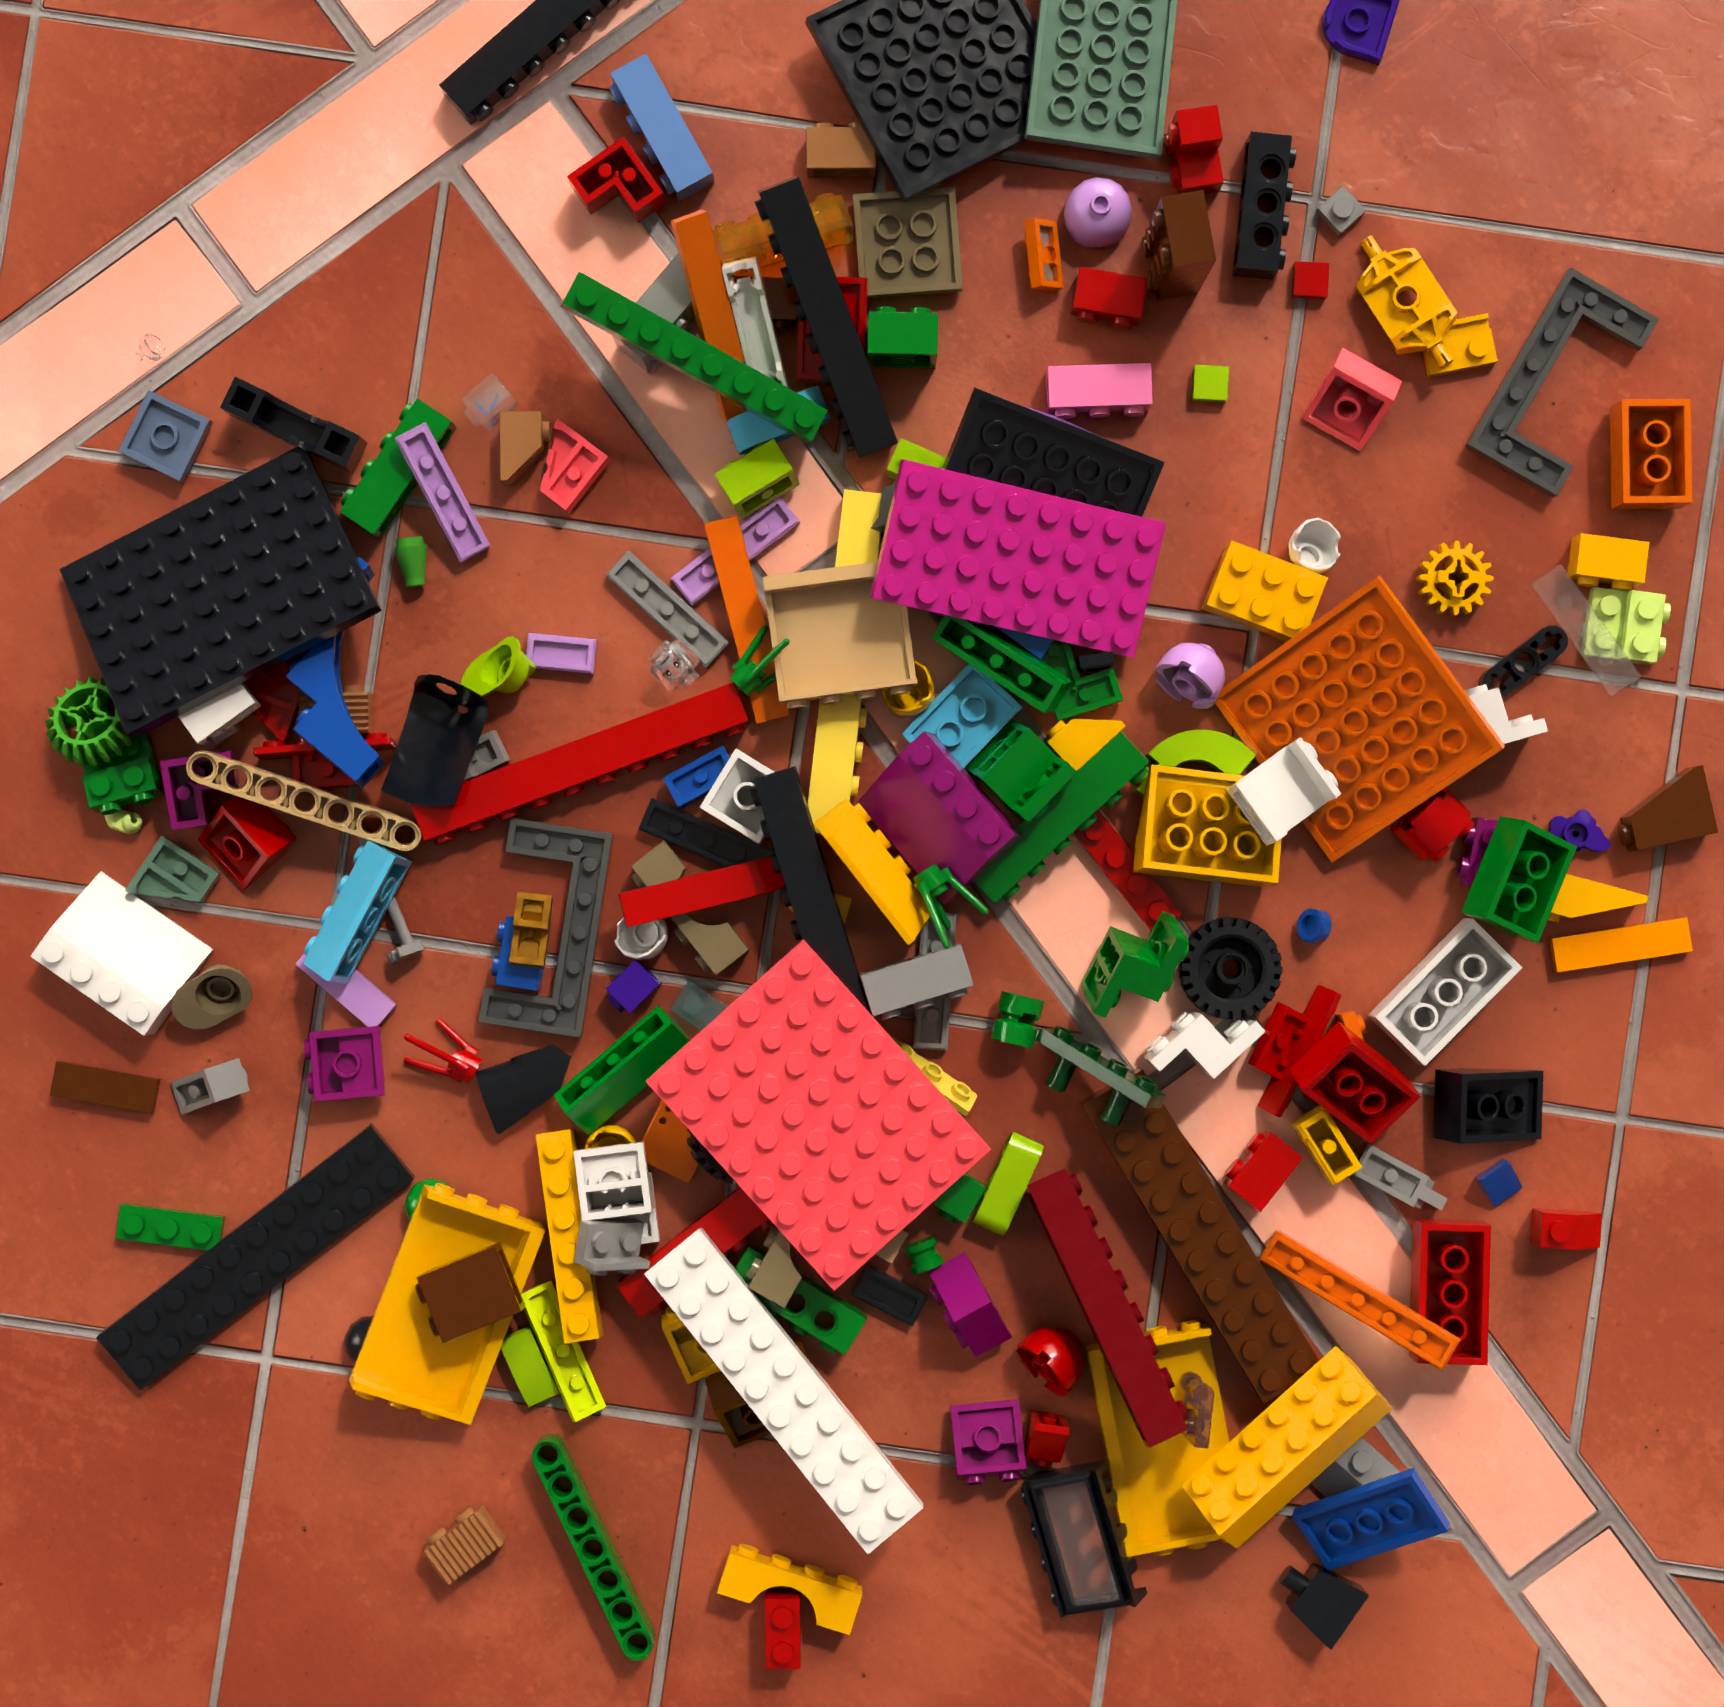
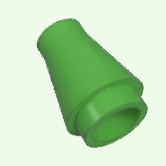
(412, 556)

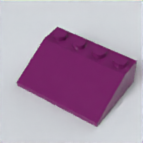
(938, 814)

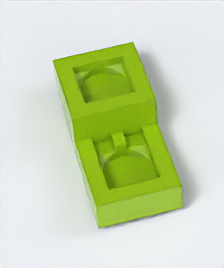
(529, 1366)

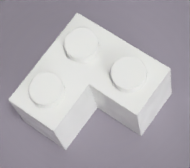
(217, 717)

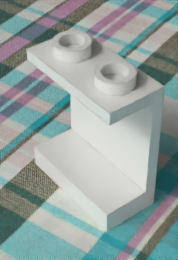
(1284, 790)

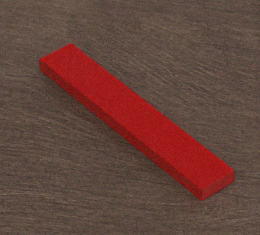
(699, 891)

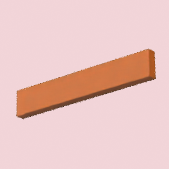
(708, 292)
(743, 607)
(1360, 1299)

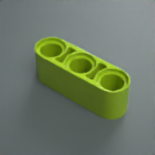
(1007, 1183)

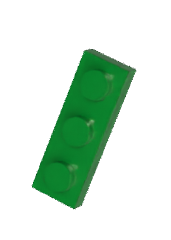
(169, 1226)

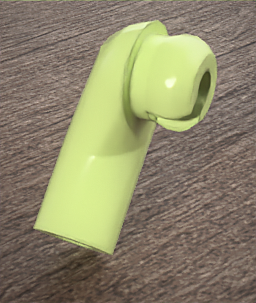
(124, 821)

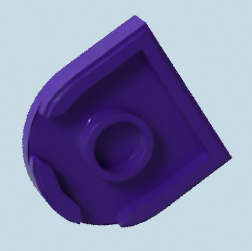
(1359, 27)

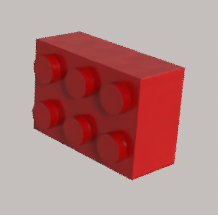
(1354, 1082)

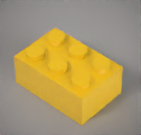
(1263, 592)

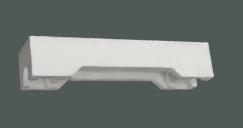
(754, 319)

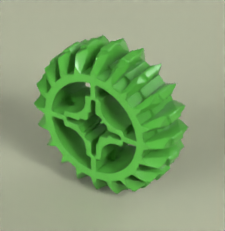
(97, 732)

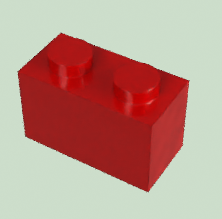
(1108, 297)
(1262, 1169)
(783, 1628)

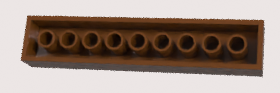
(1206, 1244)

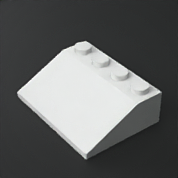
(122, 953)

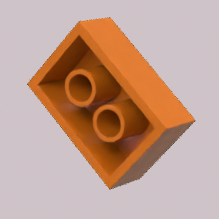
(1651, 454)

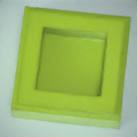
(1210, 383)

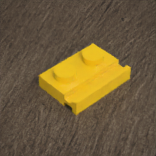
(1469, 345)

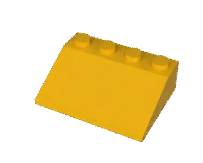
(1198, 831)

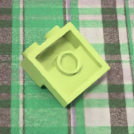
(1634, 621)

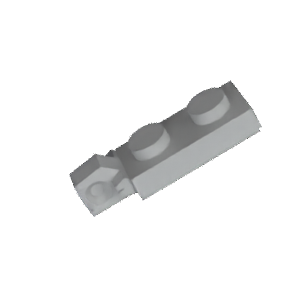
(1397, 1178)

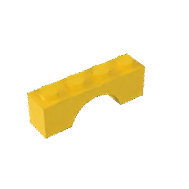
(751, 1573)

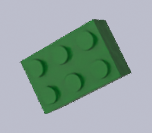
(1519, 879)

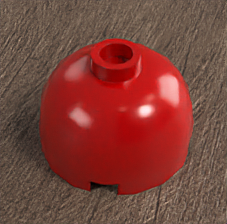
(1054, 1357)

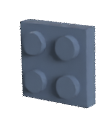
(165, 436)

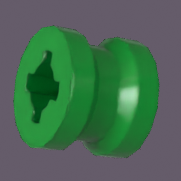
(923, 1255)

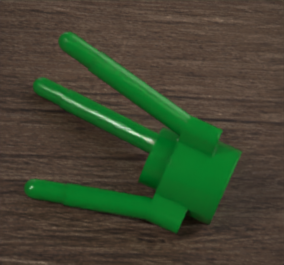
(749, 676)
(930, 885)

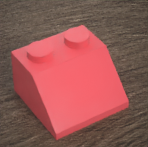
(1352, 399)

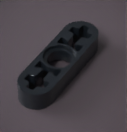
(1548, 654)

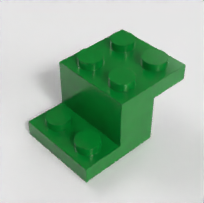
(1021, 771)
(1134, 964)

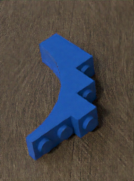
(329, 723)

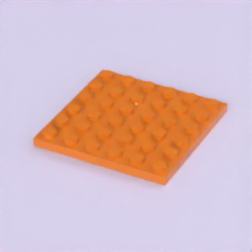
(1373, 709)

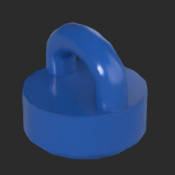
(1314, 926)

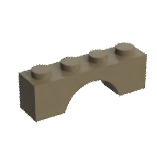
(716, 944)
(777, 1272)

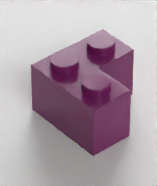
(185, 797)
(969, 1306)

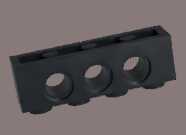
(1277, 153)

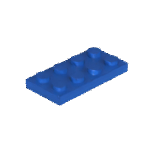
(1371, 1519)

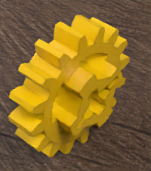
(1454, 564)

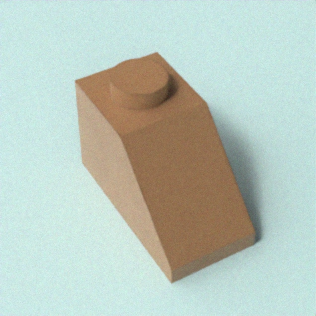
(521, 442)

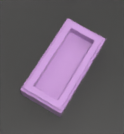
(562, 653)

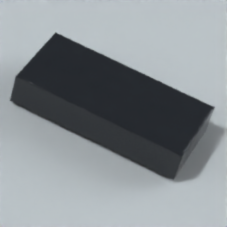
(889, 1294)

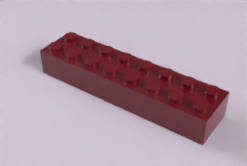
(1106, 1308)

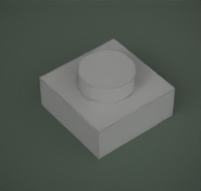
(1340, 210)

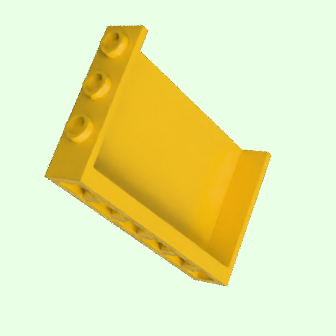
(400, 1352)
(1151, 1479)

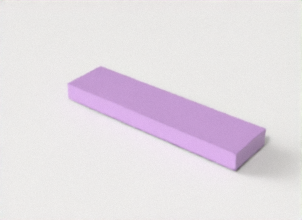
(442, 492)
(758, 532)

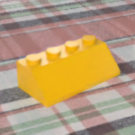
(875, 868)

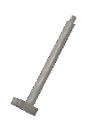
(408, 947)

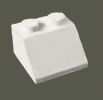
(731, 796)

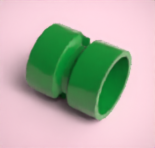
(1017, 1019)

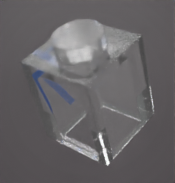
(487, 401)

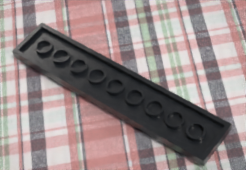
(255, 1256)

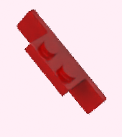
(314, 768)
(1286, 1041)

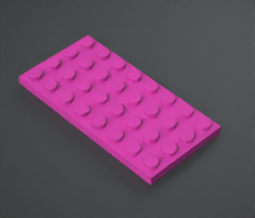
(1017, 559)

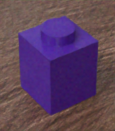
(632, 987)

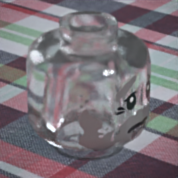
(674, 665)

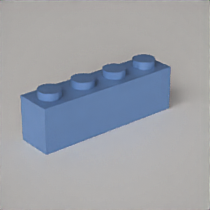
(662, 128)

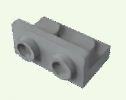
(610, 1246)

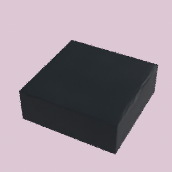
(1095, 661)

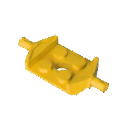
(1413, 326)

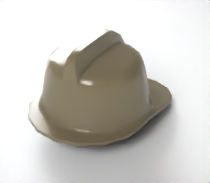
(211, 997)

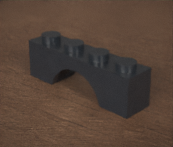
(293, 425)

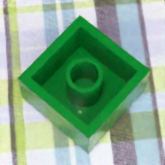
(902, 338)

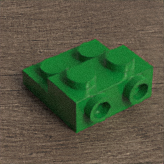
(125, 779)

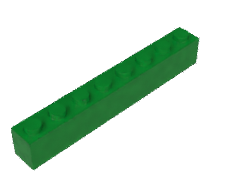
(693, 357)

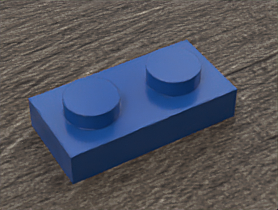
(696, 778)

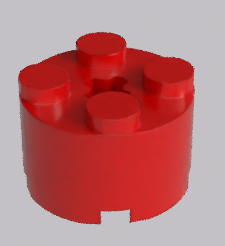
(1433, 825)

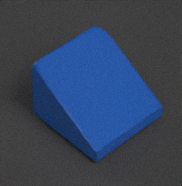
(1499, 1182)

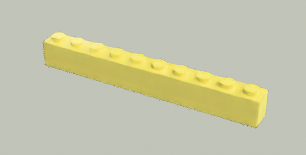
(838, 723)

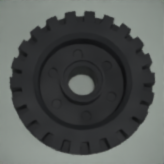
(1257, 968)

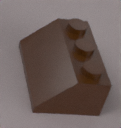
(733, 1412)

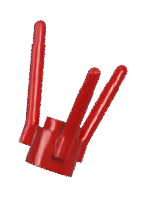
(463, 1064)

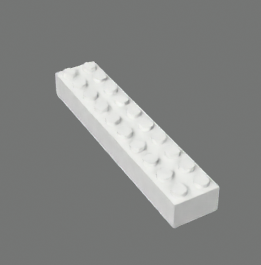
(784, 1390)

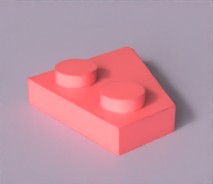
(571, 467)

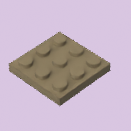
(908, 244)

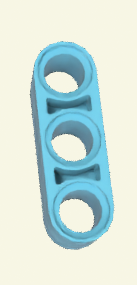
(751, 430)

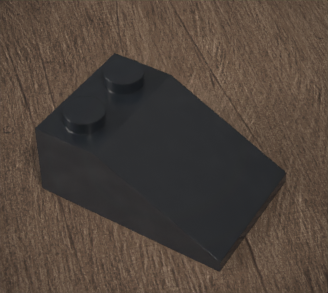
(1487, 1105)

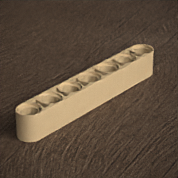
(290, 788)

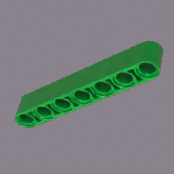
(594, 1563)

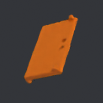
(667, 1145)

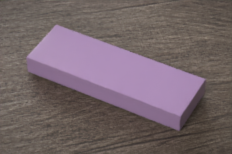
(357, 995)

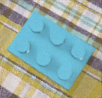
(966, 714)

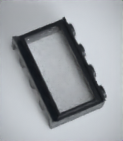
(1080, 1539)

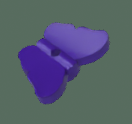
(1584, 825)

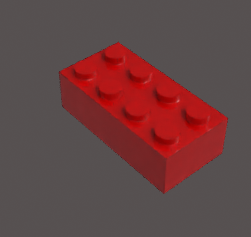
(1453, 1283)

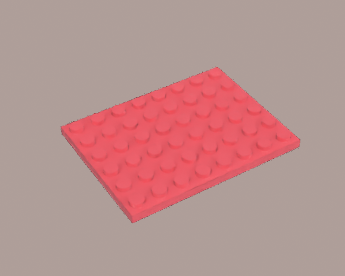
(818, 1114)

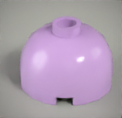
(1097, 213)
(1191, 672)

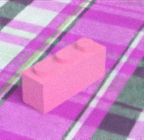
(1099, 389)

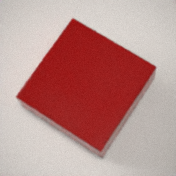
(1310, 280)

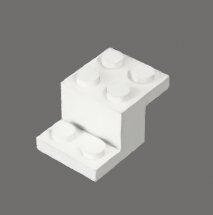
(1492, 708)
(1203, 1043)
(617, 1186)

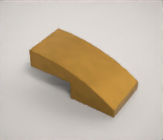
(531, 930)

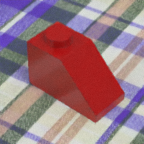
(1565, 1229)
(1046, 1437)

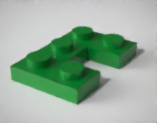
(1085, 692)

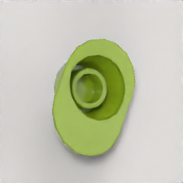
(499, 669)

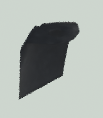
(436, 743)

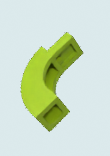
(1203, 746)

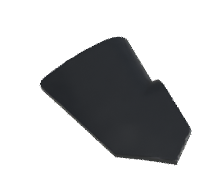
(522, 1084)

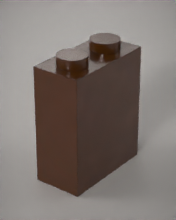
(469, 1292)

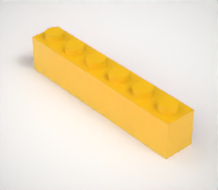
(574, 1285)

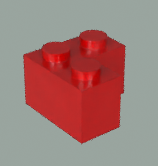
(1194, 146)
(614, 174)

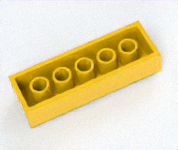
(1286, 1447)

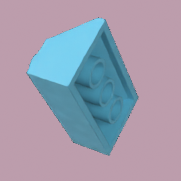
(356, 912)

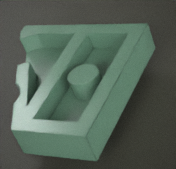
(173, 873)

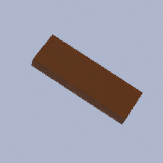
(105, 1087)

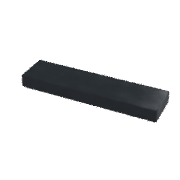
(700, 836)

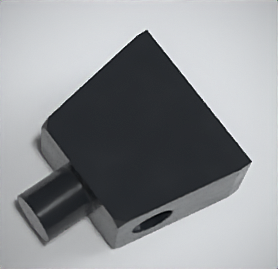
(1323, 1600)

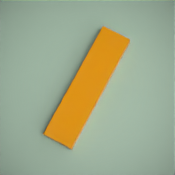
(1620, 944)

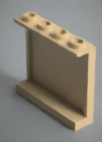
(837, 636)

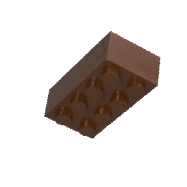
(1179, 245)

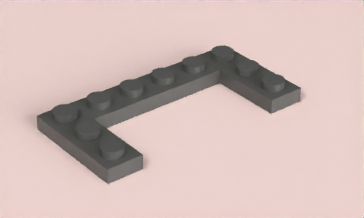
(1495, 432)
(567, 1008)

